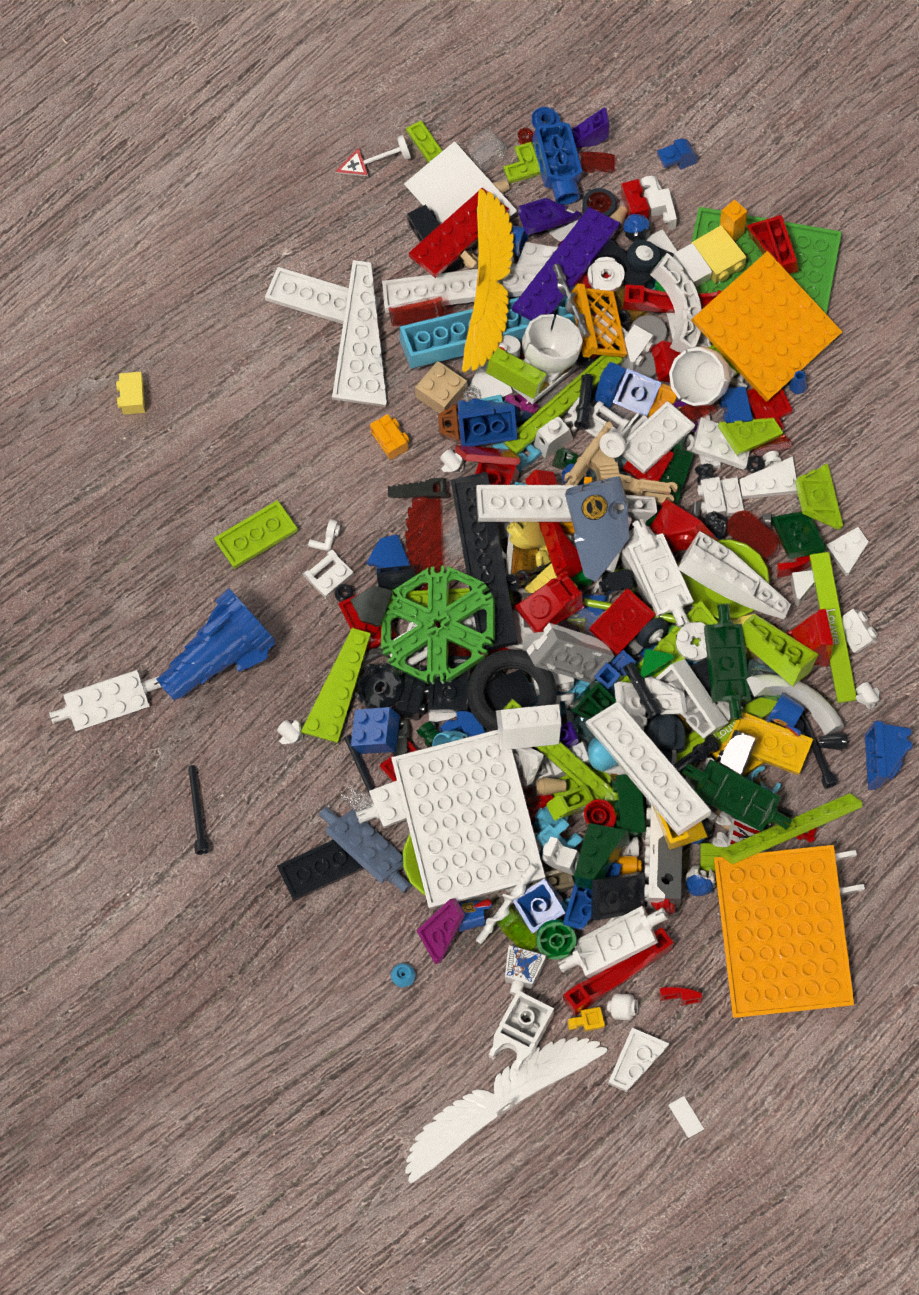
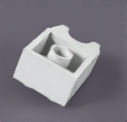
(519, 1035)

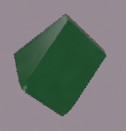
(563, 458)

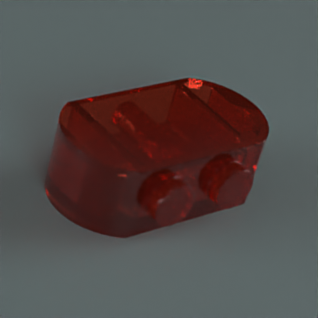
(417, 310)
(749, 530)

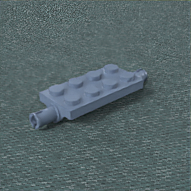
(366, 847)

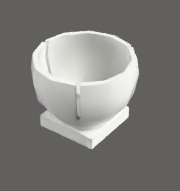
(551, 349)
(700, 376)

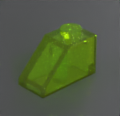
(517, 931)

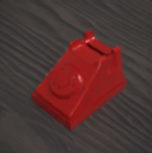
(678, 526)
(551, 603)
(815, 635)

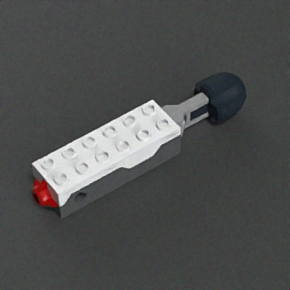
(663, 864)

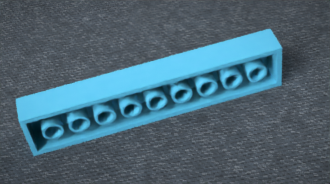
(446, 335)

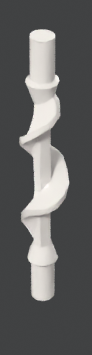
(504, 911)

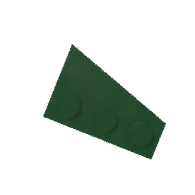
(592, 701)
(629, 806)
(598, 853)

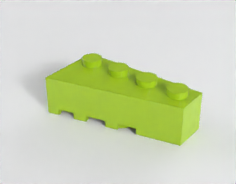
(778, 650)

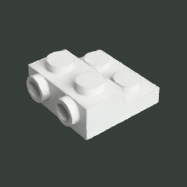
(720, 496)

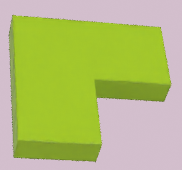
(526, 167)

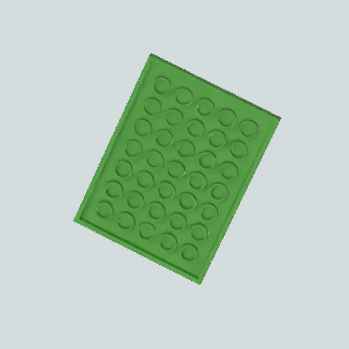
(813, 247)

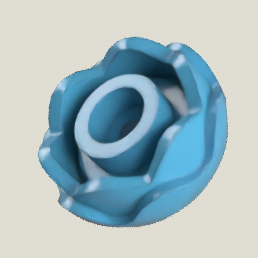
(403, 981)

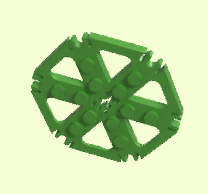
(449, 619)

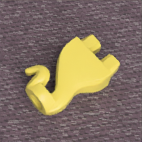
(529, 536)

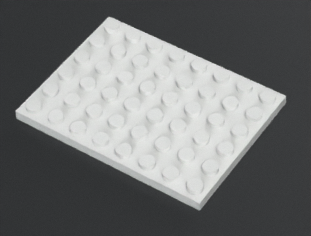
(467, 818)

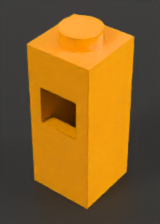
(734, 219)

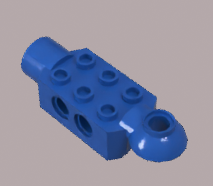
(556, 155)

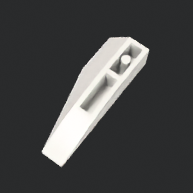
(730, 576)

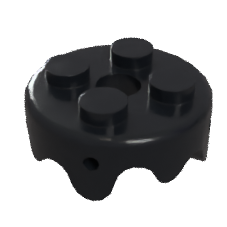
(375, 678)

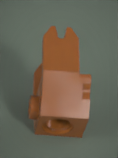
(449, 416)

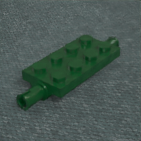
(676, 473)
(727, 662)
(736, 795)

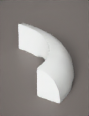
(684, 300)
(801, 693)

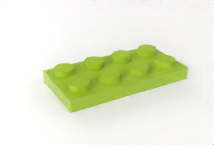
(255, 534)

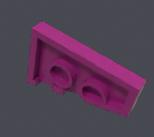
(440, 929)

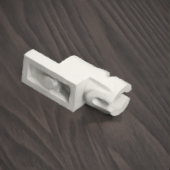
(659, 200)

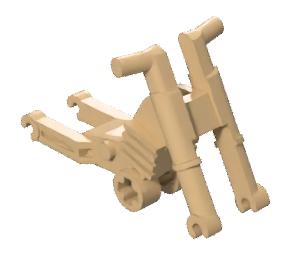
(606, 467)

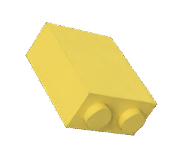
(720, 253)

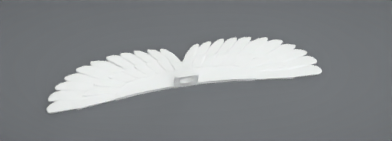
(479, 1109)

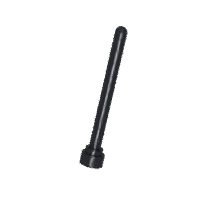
(828, 778)
(201, 845)

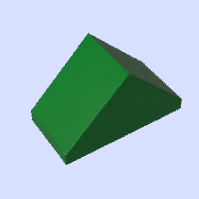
(654, 662)

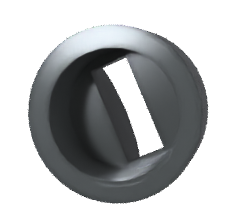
(766, 519)

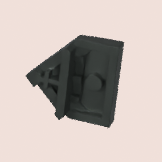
(372, 605)

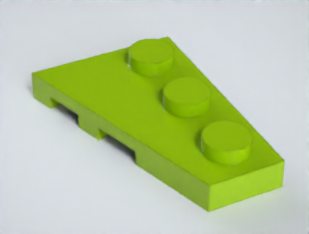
(749, 435)

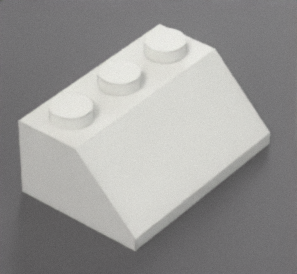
(529, 726)

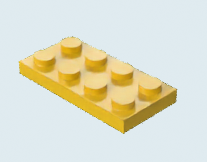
(775, 743)

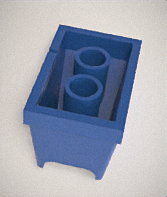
(486, 422)
(884, 752)

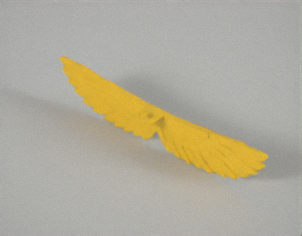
(491, 297)

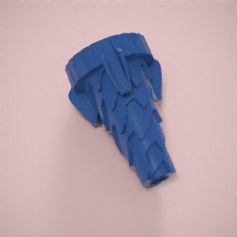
(227, 637)

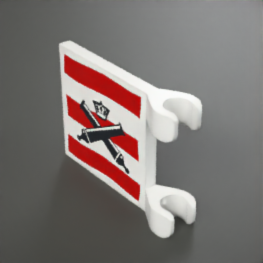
(737, 831)

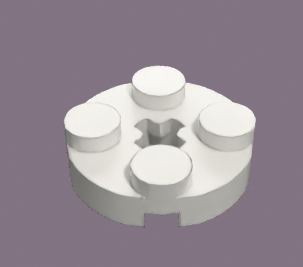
(610, 266)
(684, 638)

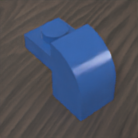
(678, 153)
(614, 672)
(465, 723)

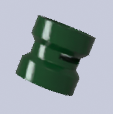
(428, 733)

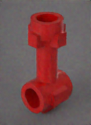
(541, 804)

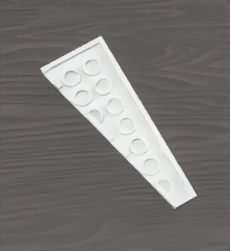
(359, 361)

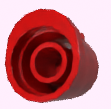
(599, 813)

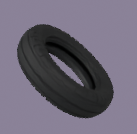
(499, 661)

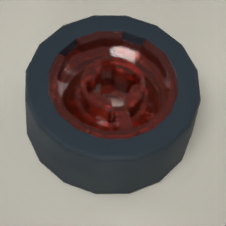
(602, 197)

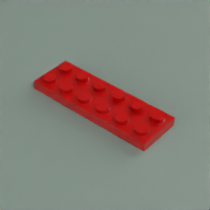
(449, 238)

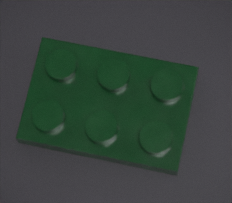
(798, 535)

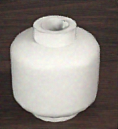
(623, 1006)

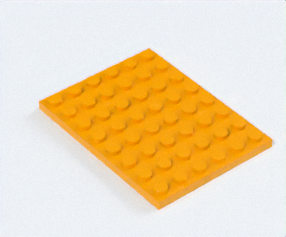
(783, 932)

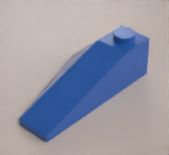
(580, 903)

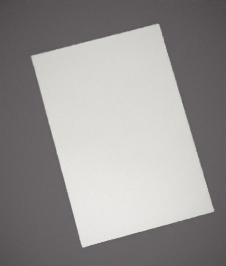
(450, 182)

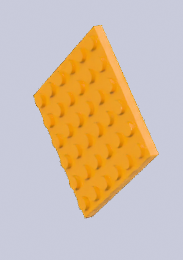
(766, 326)

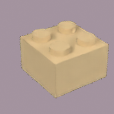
(440, 388)

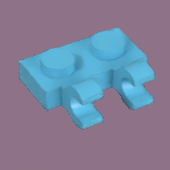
(549, 831)

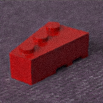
(773, 237)

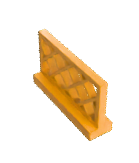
(584, 305)

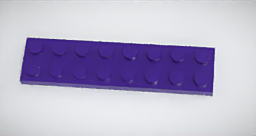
(574, 256)

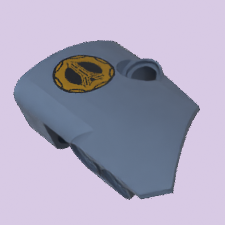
(597, 523)

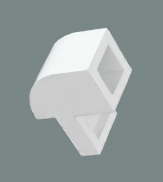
(560, 857)

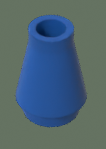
(798, 383)

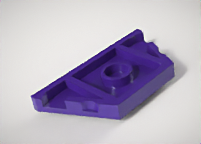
(544, 215)

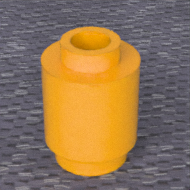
(629, 864)

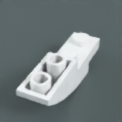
(550, 770)

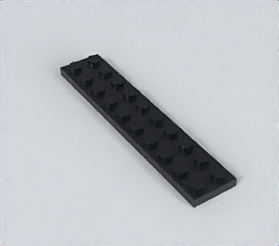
(484, 559)

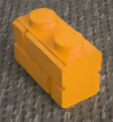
(389, 436)

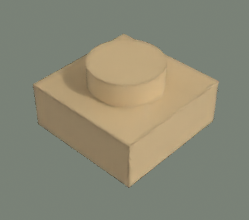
(470, 259)

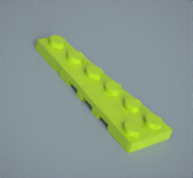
(668, 644)
(335, 697)

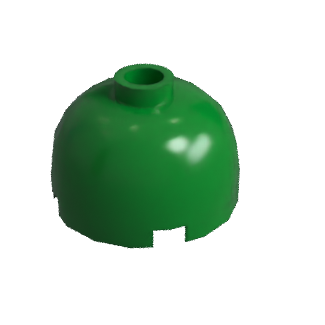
(555, 939)

